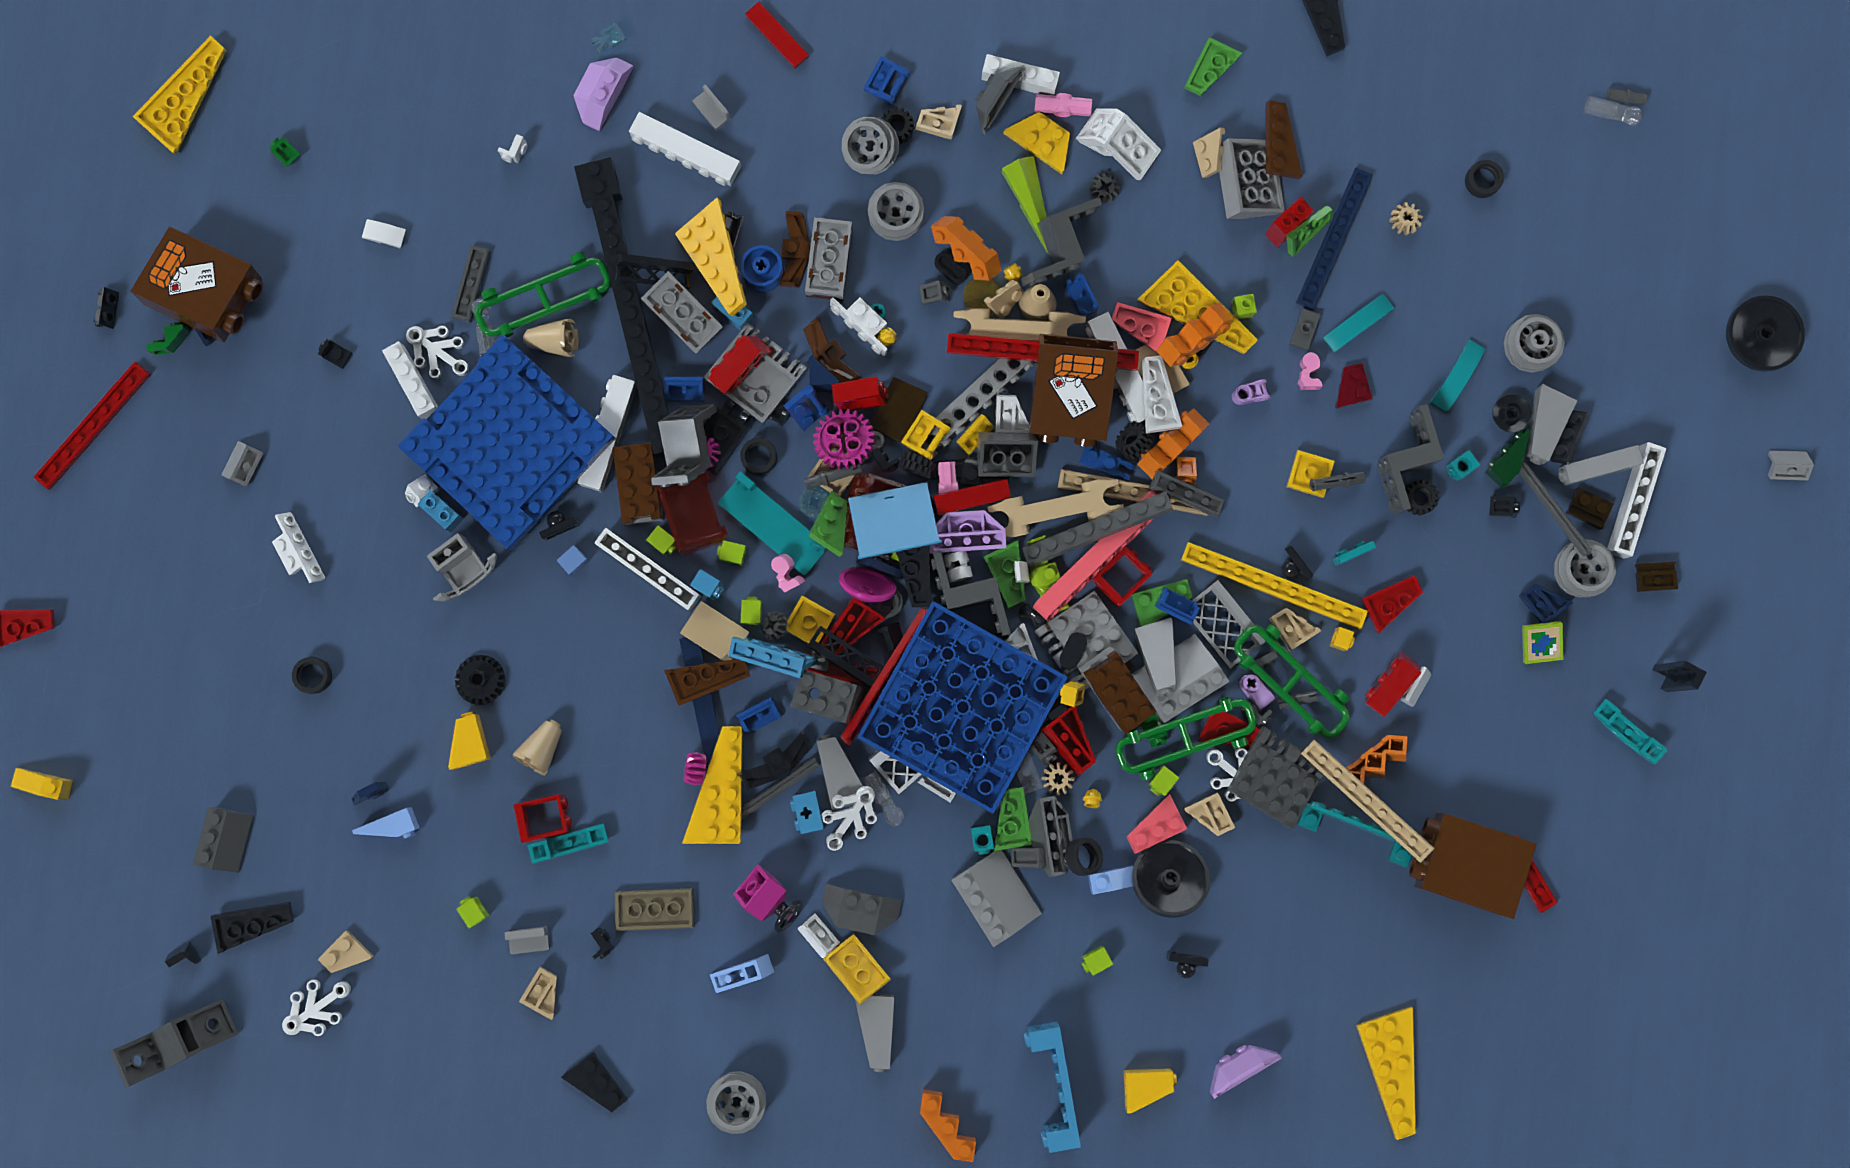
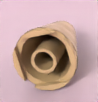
(1037, 303)
(553, 338)
(539, 747)

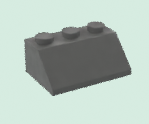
(1006, 454)
(223, 839)

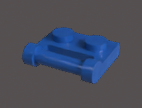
(881, 77)
(800, 410)

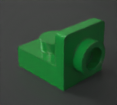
(284, 151)
(1158, 739)

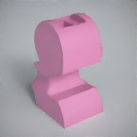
(1309, 363)
(783, 565)

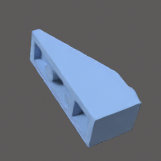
(394, 825)
(1110, 880)
(742, 973)

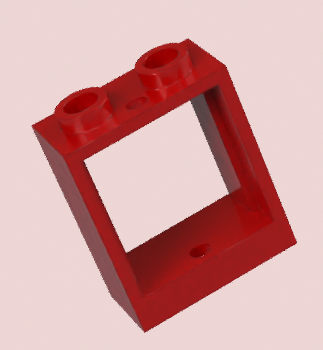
(1288, 221)
(859, 394)
(1108, 590)
(523, 822)

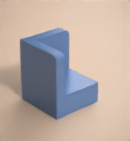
(572, 560)

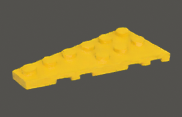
(176, 102)
(712, 252)
(1186, 299)
(719, 803)
(1390, 1053)

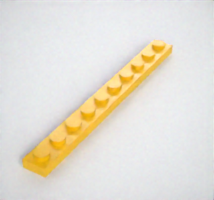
(1274, 585)

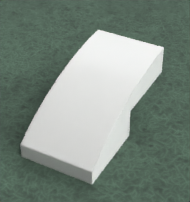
(383, 233)
(1021, 572)

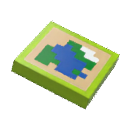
(1542, 642)

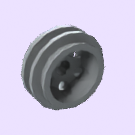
(885, 145)
(899, 230)
(1549, 338)
(1567, 570)
(739, 1123)

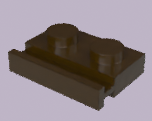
(1589, 508)
(1656, 576)

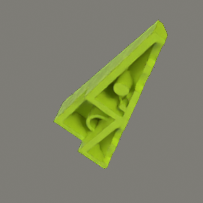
(1025, 184)

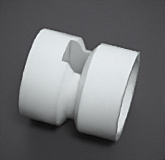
(957, 573)

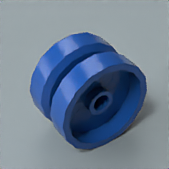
(766, 258)

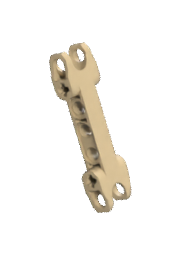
(1017, 328)
(1089, 501)

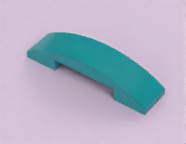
(1358, 323)
(1458, 376)
(1629, 733)
(568, 843)

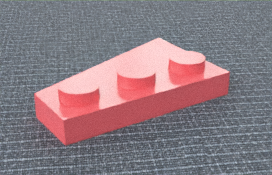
(1142, 324)
(1159, 825)

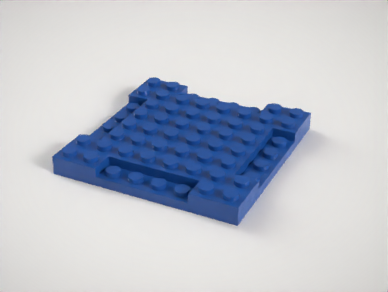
(507, 443)
(962, 707)

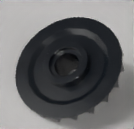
(492, 682)

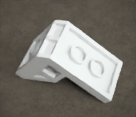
(1116, 135)

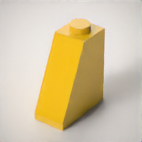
(468, 742)
(1146, 1087)

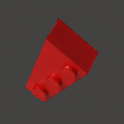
(738, 363)
(852, 624)
(1392, 684)
(1070, 740)

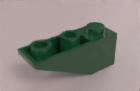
(1510, 461)

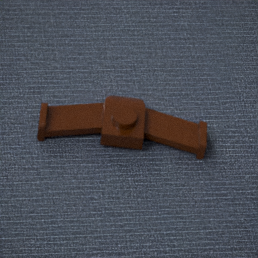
(795, 249)
(829, 353)

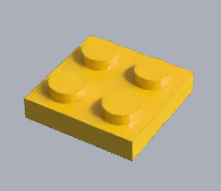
(1308, 467)
(807, 618)

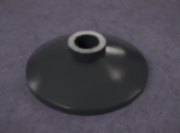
(1520, 413)

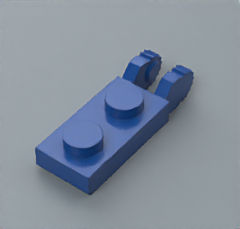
(1105, 462)

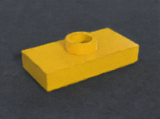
(968, 440)

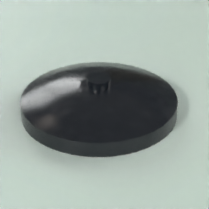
(1765, 333)
(1171, 879)

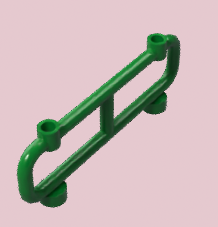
(579, 262)
(1337, 699)
(1237, 738)

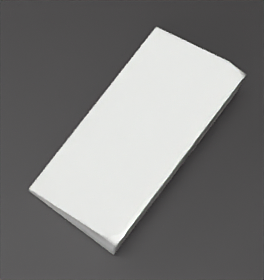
(1414, 691)
(818, 935)

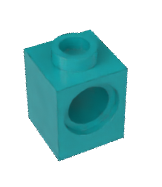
(1469, 462)
(982, 830)

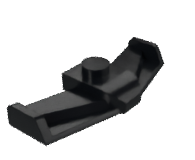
(968, 471)
(777, 763)

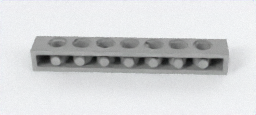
(975, 391)

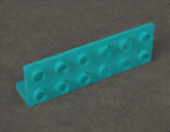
(771, 523)
(1313, 813)

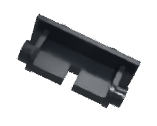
(733, 226)
(106, 313)

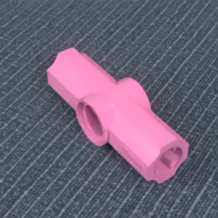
(1063, 105)
(947, 478)

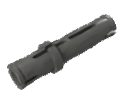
(830, 476)
(1322, 483)

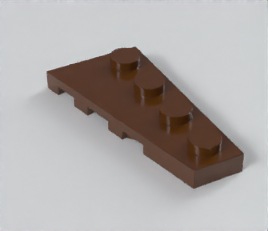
(1280, 143)
(699, 680)

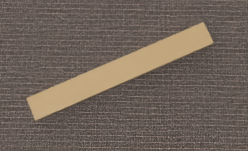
(1124, 491)
(1367, 801)

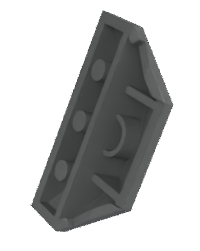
(996, 94)
(1052, 831)
(860, 909)

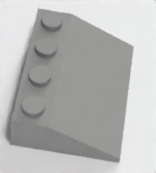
(1244, 183)
(1195, 678)
(996, 897)

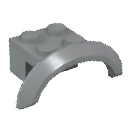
(460, 566)

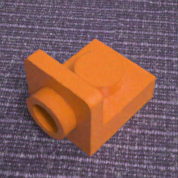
(1186, 469)

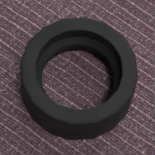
(1491, 166)
(758, 442)
(300, 665)
(1073, 861)

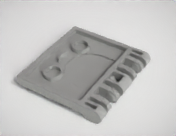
(767, 383)
(1096, 623)

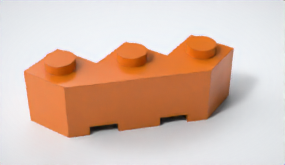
(967, 247)
(1195, 335)
(1172, 443)
(1373, 761)
(946, 1127)

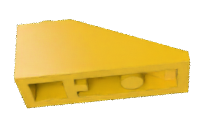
(42, 784)

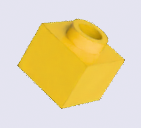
(1342, 639)
(1072, 693)

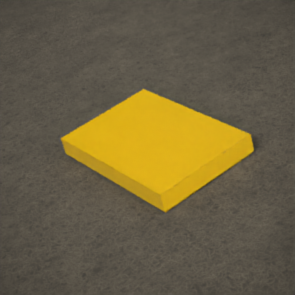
(856, 969)

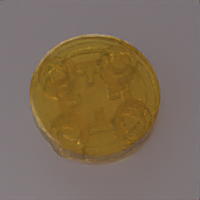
(977, 291)

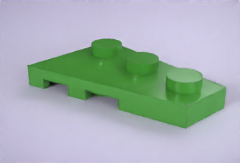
(1211, 65)
(1308, 230)
(830, 524)
(1002, 567)
(1145, 601)
(1013, 821)

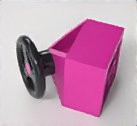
(765, 896)

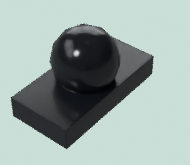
(558, 525)
(1293, 566)
(1186, 966)

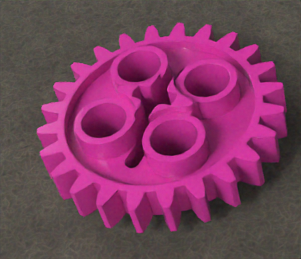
(861, 436)

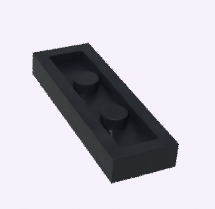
(1570, 437)

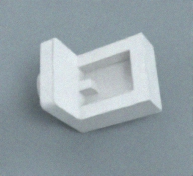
(517, 149)
(419, 488)

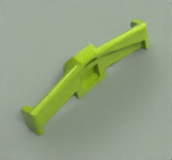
(1044, 575)

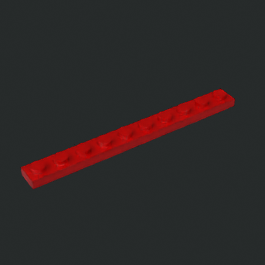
(1018, 349)

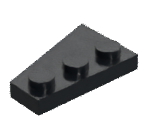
(596, 1082)

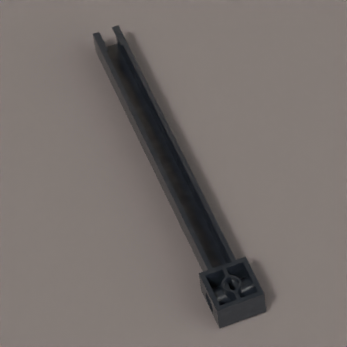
(600, 191)

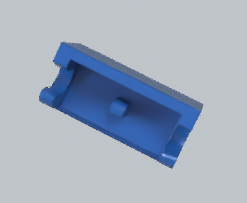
(1081, 295)
(684, 388)
(1177, 606)
(758, 715)

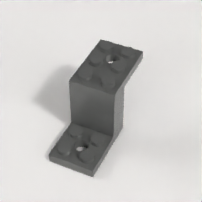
(1061, 242)
(684, 445)
(1411, 459)
(970, 595)
(836, 700)
(173, 1043)

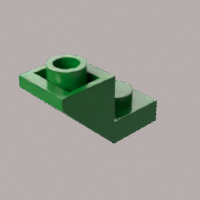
(174, 337)

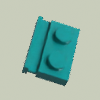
(1360, 548)

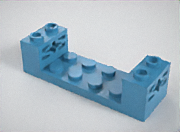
(1064, 1134)

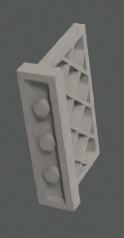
(1238, 614)

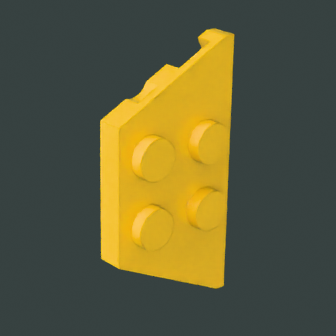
(1042, 139)

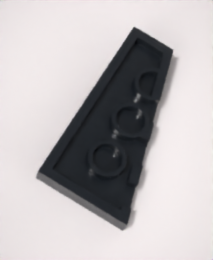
(1327, 24)
(917, 574)
(244, 925)

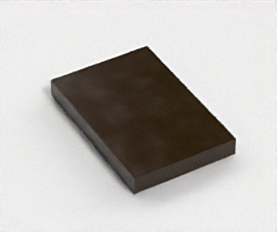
(900, 409)

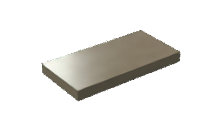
(654, 909)

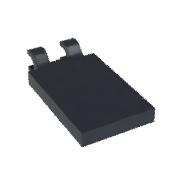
(726, 431)

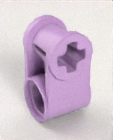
(1254, 392)
(1258, 693)

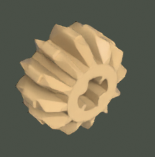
(1406, 212)
(1051, 775)

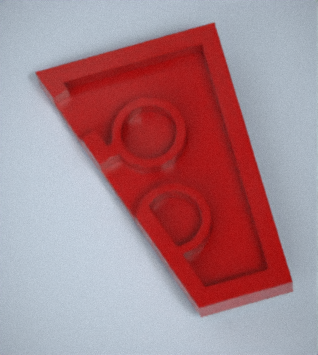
(1391, 601)
(21, 624)
(1222, 724)

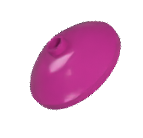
(867, 584)

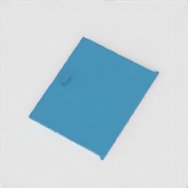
(894, 522)

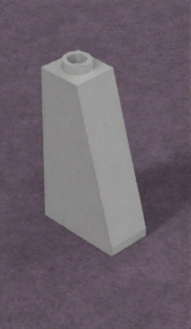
(1548, 419)
(1601, 465)
(1157, 651)
(837, 770)
(877, 1026)

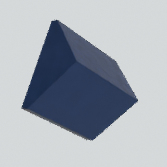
(820, 377)

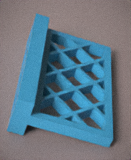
(771, 656)

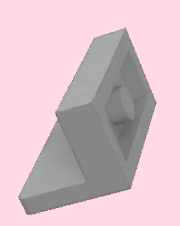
(711, 108)
(242, 463)
(1790, 465)
(528, 940)

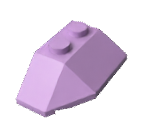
(600, 90)
(968, 532)
(1239, 1067)

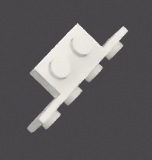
(863, 320)
(295, 550)

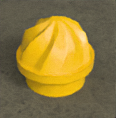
(1013, 272)
(887, 336)
(1191, 362)
(1092, 799)

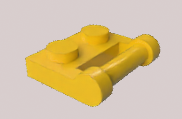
(920, 431)

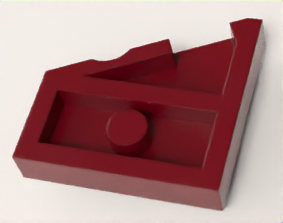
(1353, 386)

